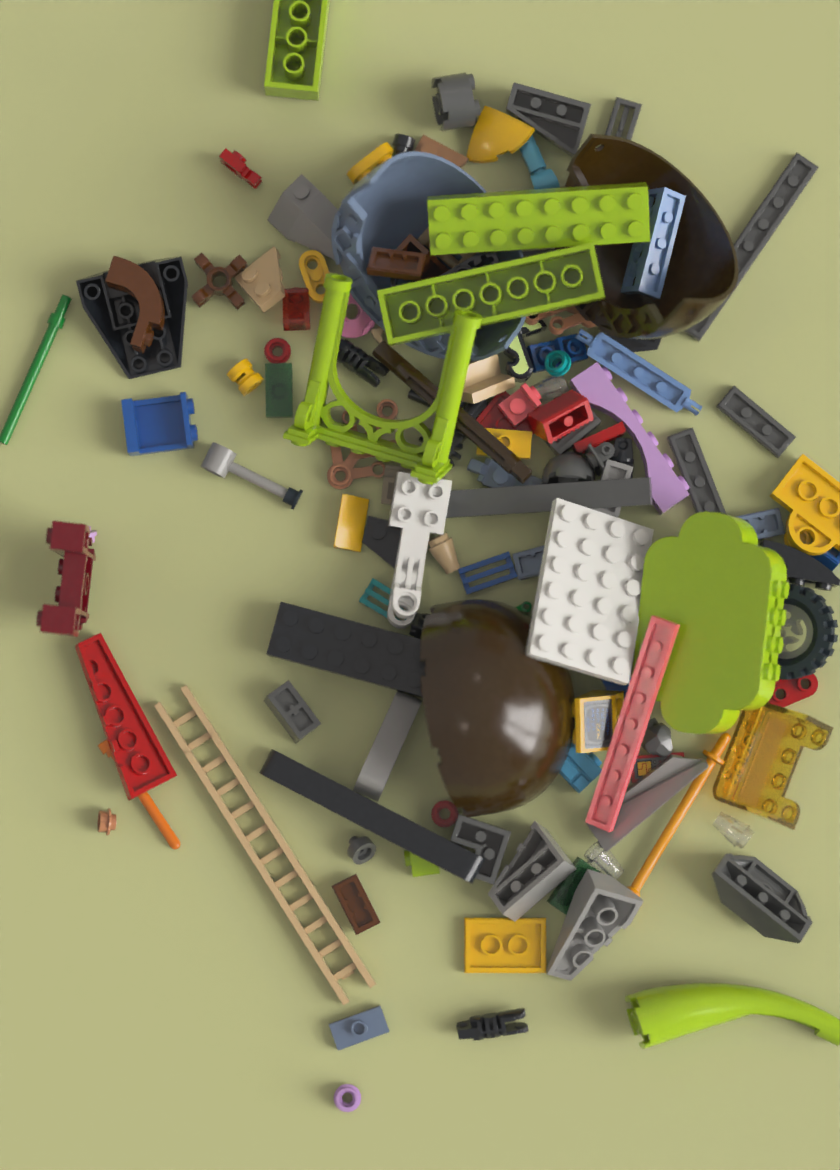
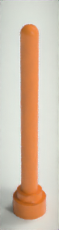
(150, 807)

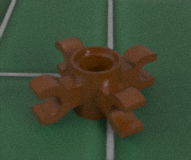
(209, 289)

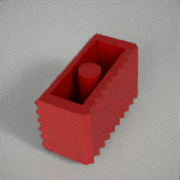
(560, 416)

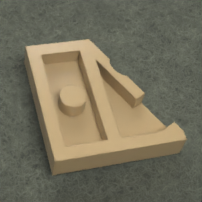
(263, 280)

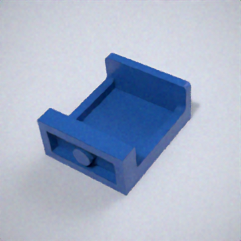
(159, 424)

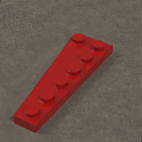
(129, 735)

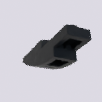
(803, 568)

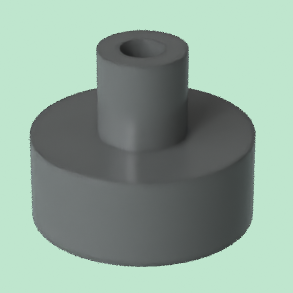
(361, 849)

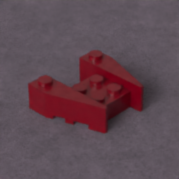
(76, 568)

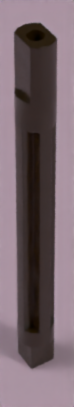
(465, 423)

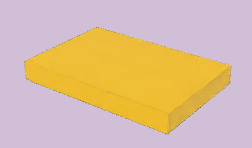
(504, 945)

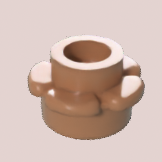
(106, 821)

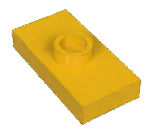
(517, 441)

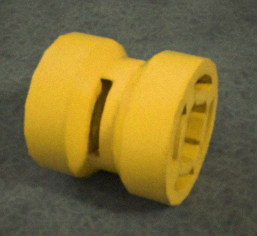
(245, 377)

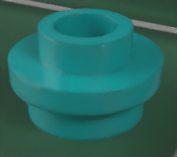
(555, 357)

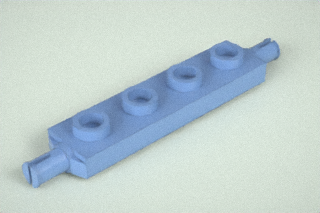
(638, 371)

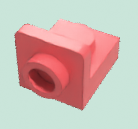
(520, 404)

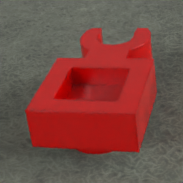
(236, 163)

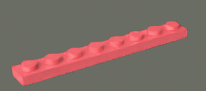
(632, 723)

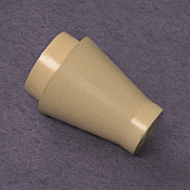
(444, 552)

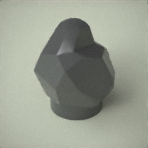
(657, 739)

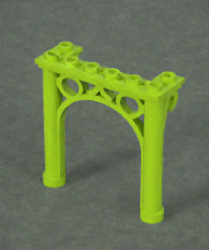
(428, 461)

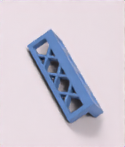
(653, 264)

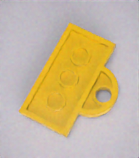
(813, 506)

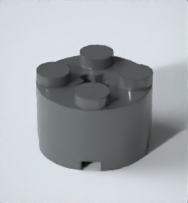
(454, 101)

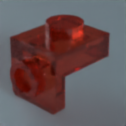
(296, 309)

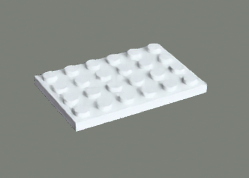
(589, 592)

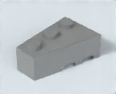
(531, 874)

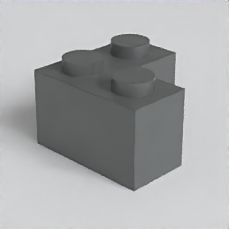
(487, 840)

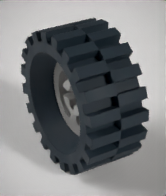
(820, 634)

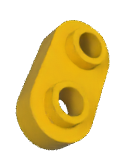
(369, 162)
(315, 277)

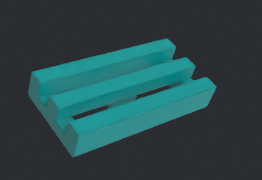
(369, 591)

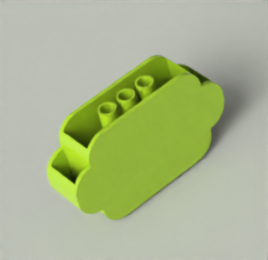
(729, 617)

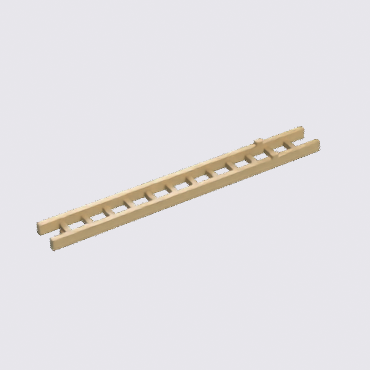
(259, 863)

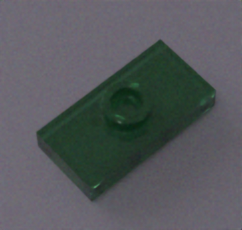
(279, 390)

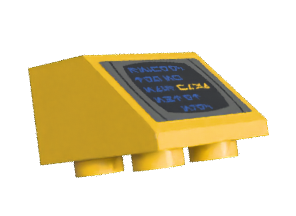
(595, 719)

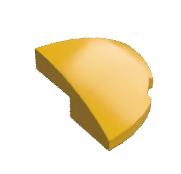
(495, 135)

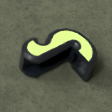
(521, 367)

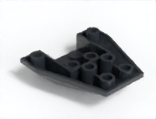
(117, 314)

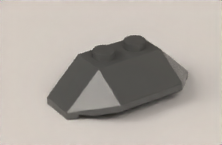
(761, 898)

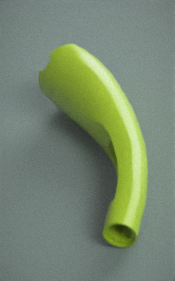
(686, 1008)

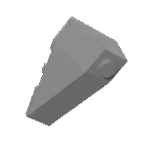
(305, 216)
(594, 916)

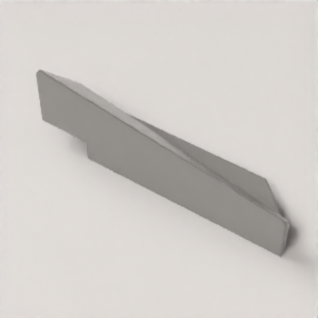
(649, 795)

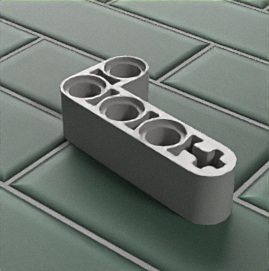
(387, 745)

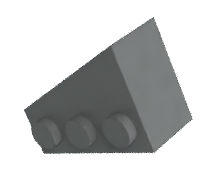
(551, 115)

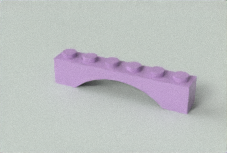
(604, 397)

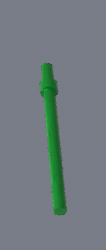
(56, 322)

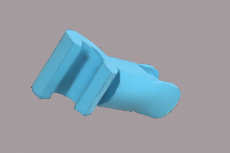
(541, 177)

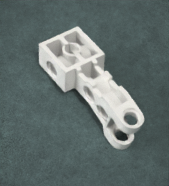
(418, 512)

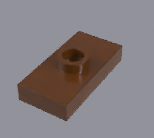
(396, 264)
(356, 904)

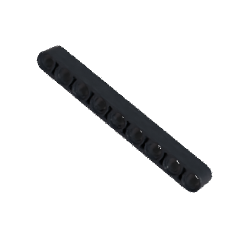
(372, 816)

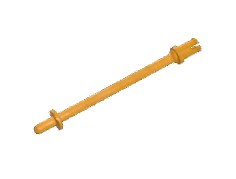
(712, 758)

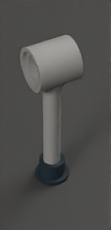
(221, 461)

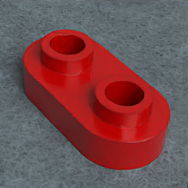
(793, 691)

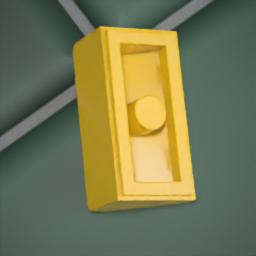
(351, 523)

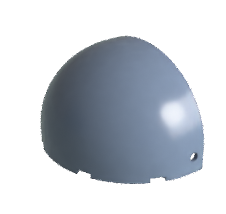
(382, 214)

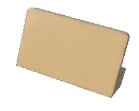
(485, 380)

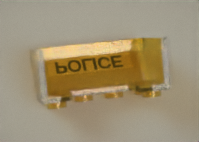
(764, 760)

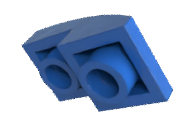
(568, 344)

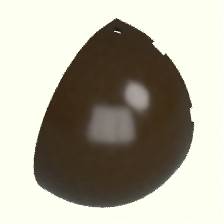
(702, 258)
(492, 709)

